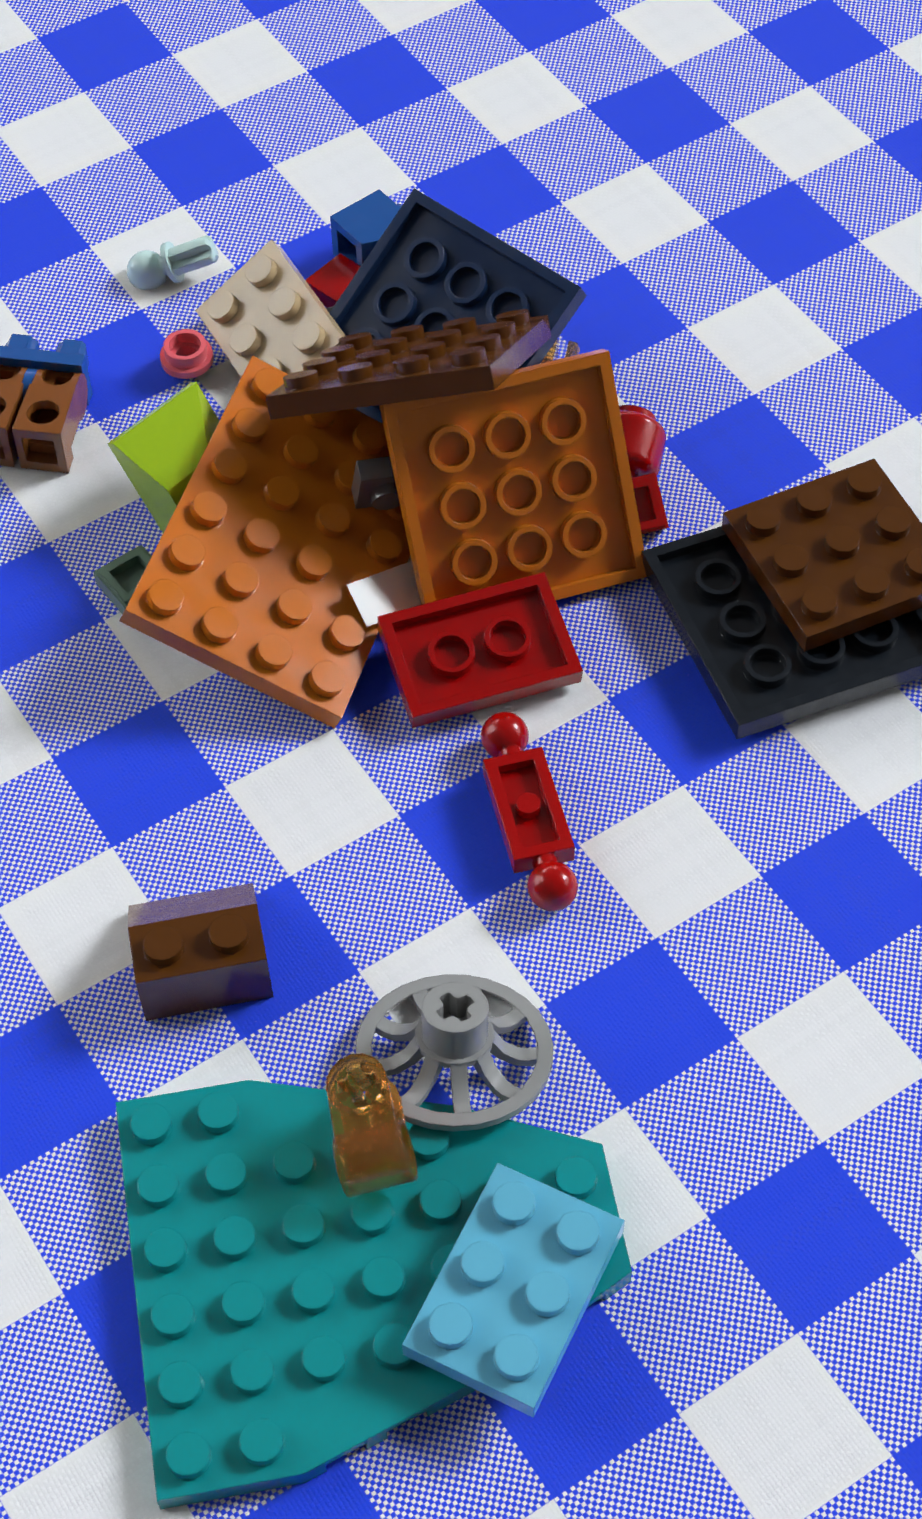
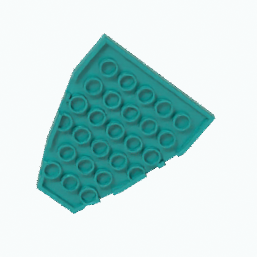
(280, 1299)

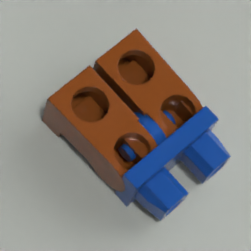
(41, 402)

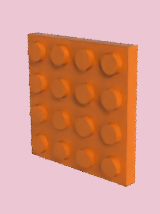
(518, 482)

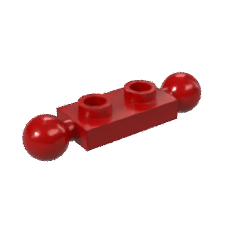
(529, 811)

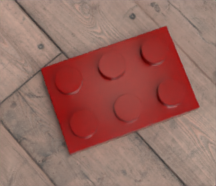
(479, 649)

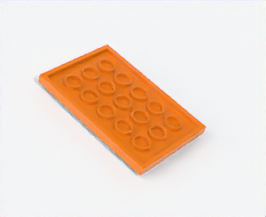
(266, 552)

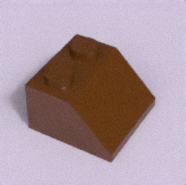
(198, 952)

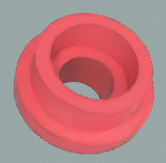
(186, 354)

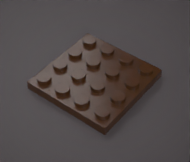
(411, 365)

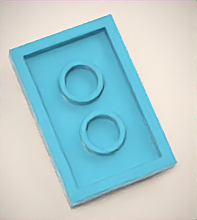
(514, 1289)

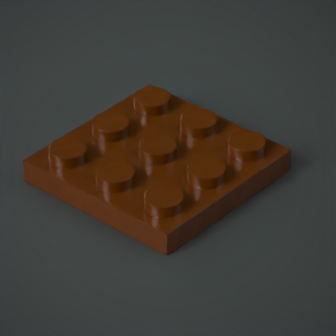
(833, 553)

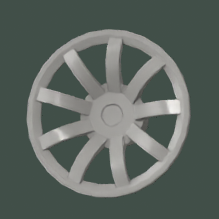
(457, 1035)

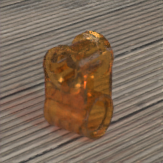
(369, 1133)

